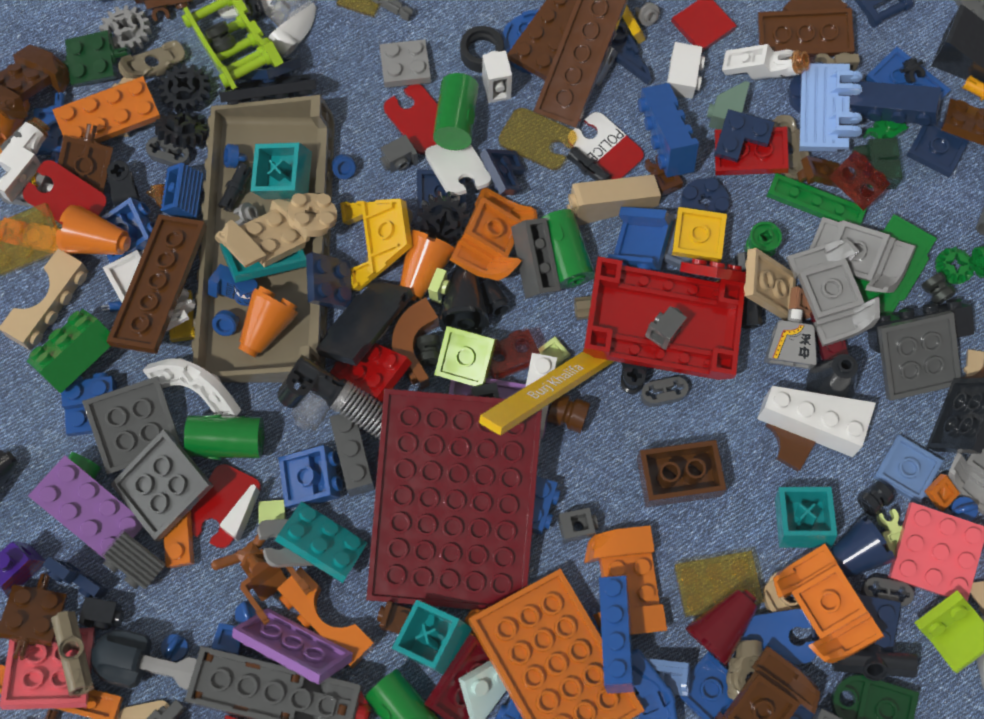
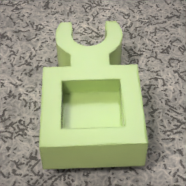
(438, 286)
(892, 529)

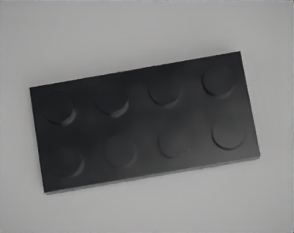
(280, 88)

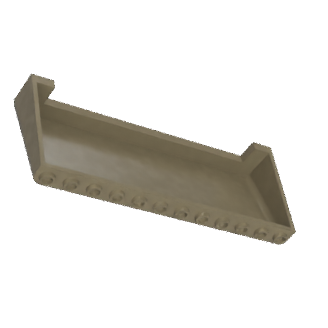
(245, 124)

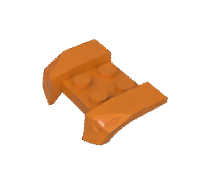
(489, 236)
(630, 555)
(829, 605)

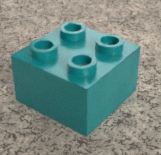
(280, 170)
(805, 517)
(431, 637)

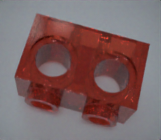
(855, 184)
(515, 360)

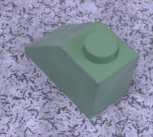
(731, 99)

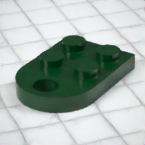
(874, 700)

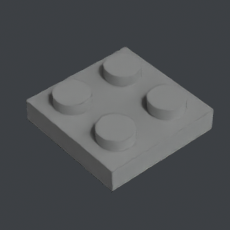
(405, 63)

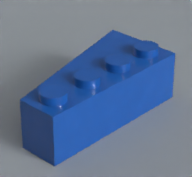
(668, 129)

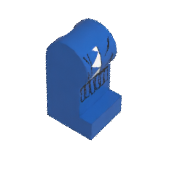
(223, 283)

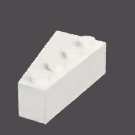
(822, 418)

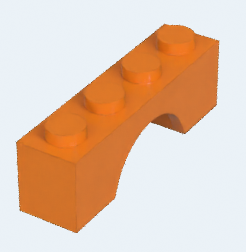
(348, 637)

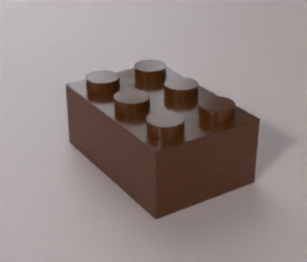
(681, 473)

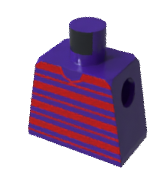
(17, 565)

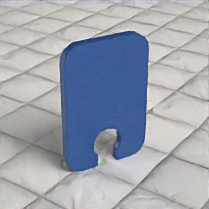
(774, 630)

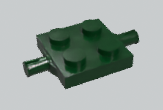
(92, 58)

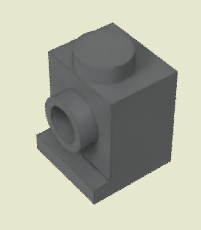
(398, 154)
(666, 327)
(582, 516)

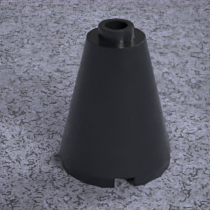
(464, 303)
(834, 376)

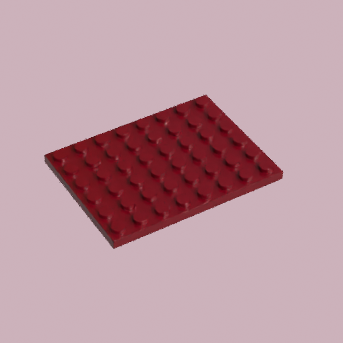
(451, 502)

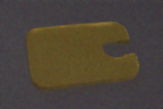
(532, 136)

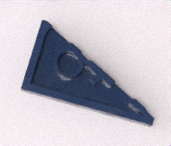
(628, 54)

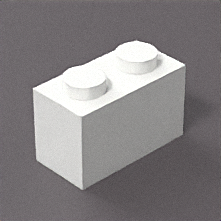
(684, 69)
(496, 76)

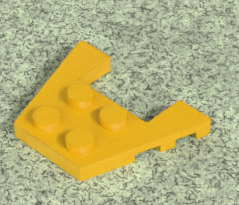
(385, 233)

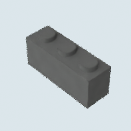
(538, 262)
(351, 455)

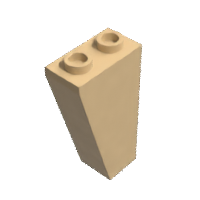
(604, 198)

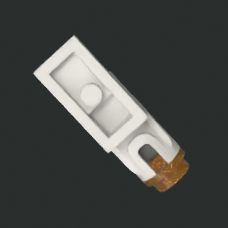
(765, 63)
(19, 157)

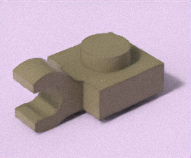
(842, 58)

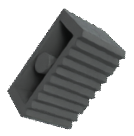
(132, 560)

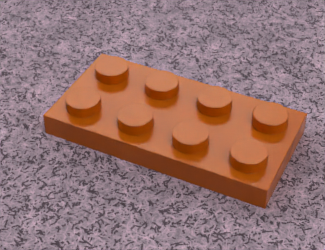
(112, 110)

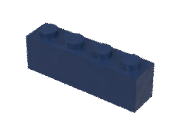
(897, 103)

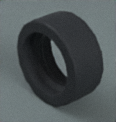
(474, 34)

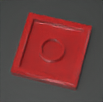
(703, 23)

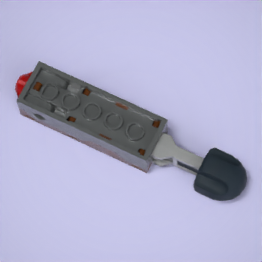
(229, 681)

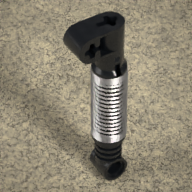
(336, 392)

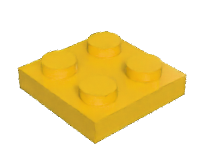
(699, 234)

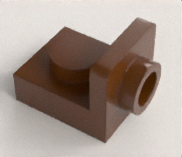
(392, 617)

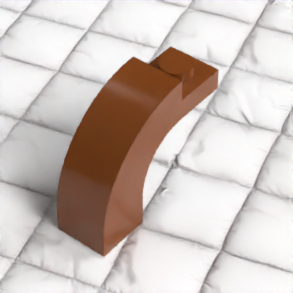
(412, 324)

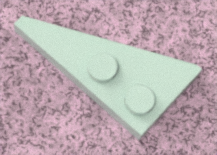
(481, 690)

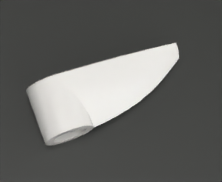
(292, 31)

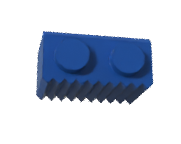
(182, 192)

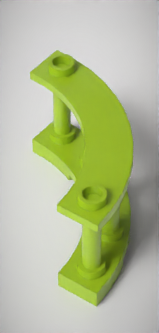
(265, 52)

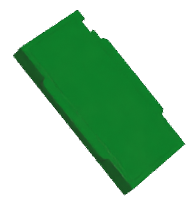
(910, 234)

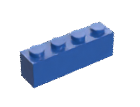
(616, 634)

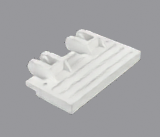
(121, 273)

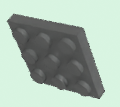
(919, 355)
(128, 421)
(161, 485)

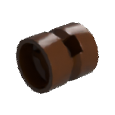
(568, 412)

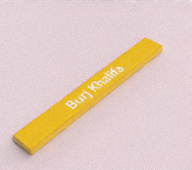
(541, 392)

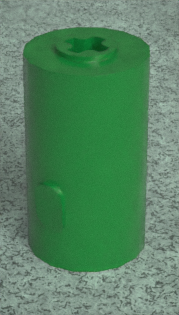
(456, 111)
(569, 249)
(224, 436)
(398, 699)

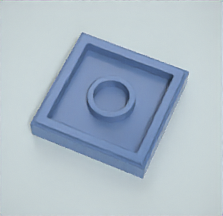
(908, 469)

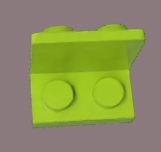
(954, 631)

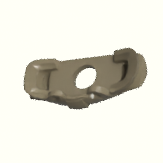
(167, 56)
(795, 158)
(746, 655)

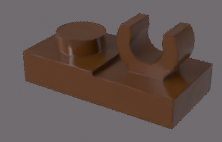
(159, 5)
(817, 171)

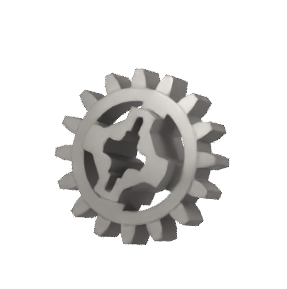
(125, 28)

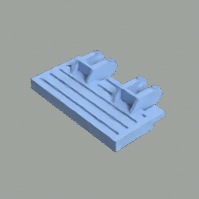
(824, 109)

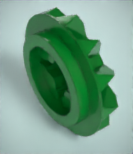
(963, 273)

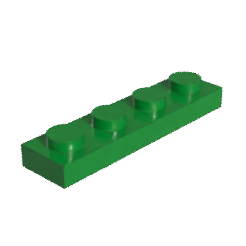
(814, 200)

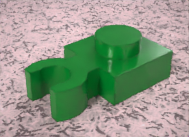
(885, 129)

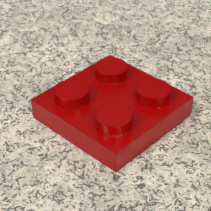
(714, 270)

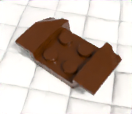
(29, 74)
(773, 690)

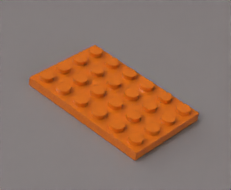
(550, 654)

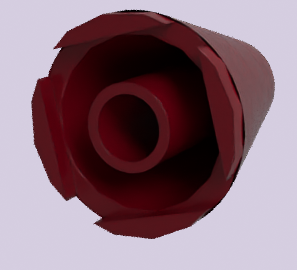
(724, 624)

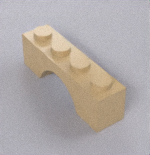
(29, 324)

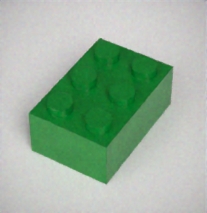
(70, 350)

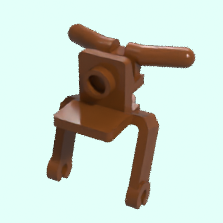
(261, 576)

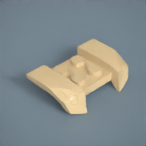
(263, 238)

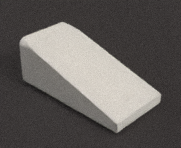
(238, 517)

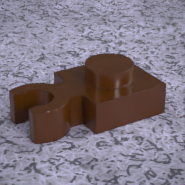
(665, 185)

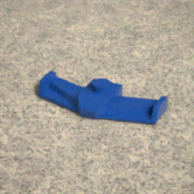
(652, 691)

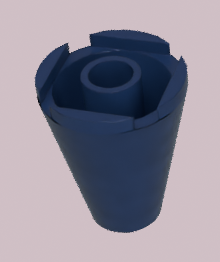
(861, 549)

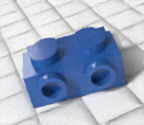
(133, 218)
(78, 391)
(310, 476)
(544, 496)

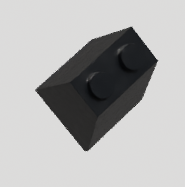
(962, 46)

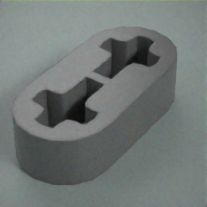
(166, 156)
(662, 386)
(888, 586)

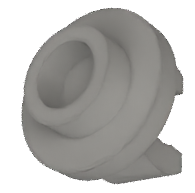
(647, 14)
(246, 212)

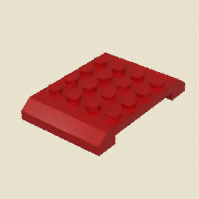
(631, 298)

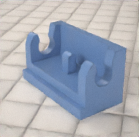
(674, 675)

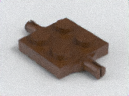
(86, 158)
(30, 614)

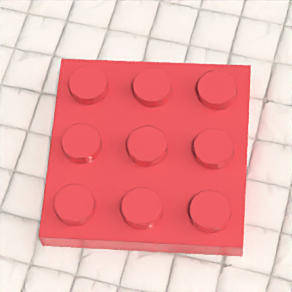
(937, 551)
(40, 678)

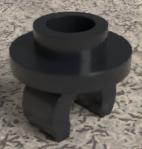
(911, 65)

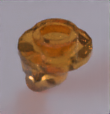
(156, 193)

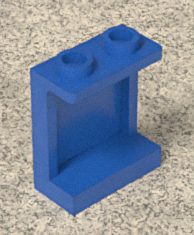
(643, 237)

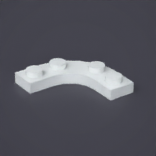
(198, 379)

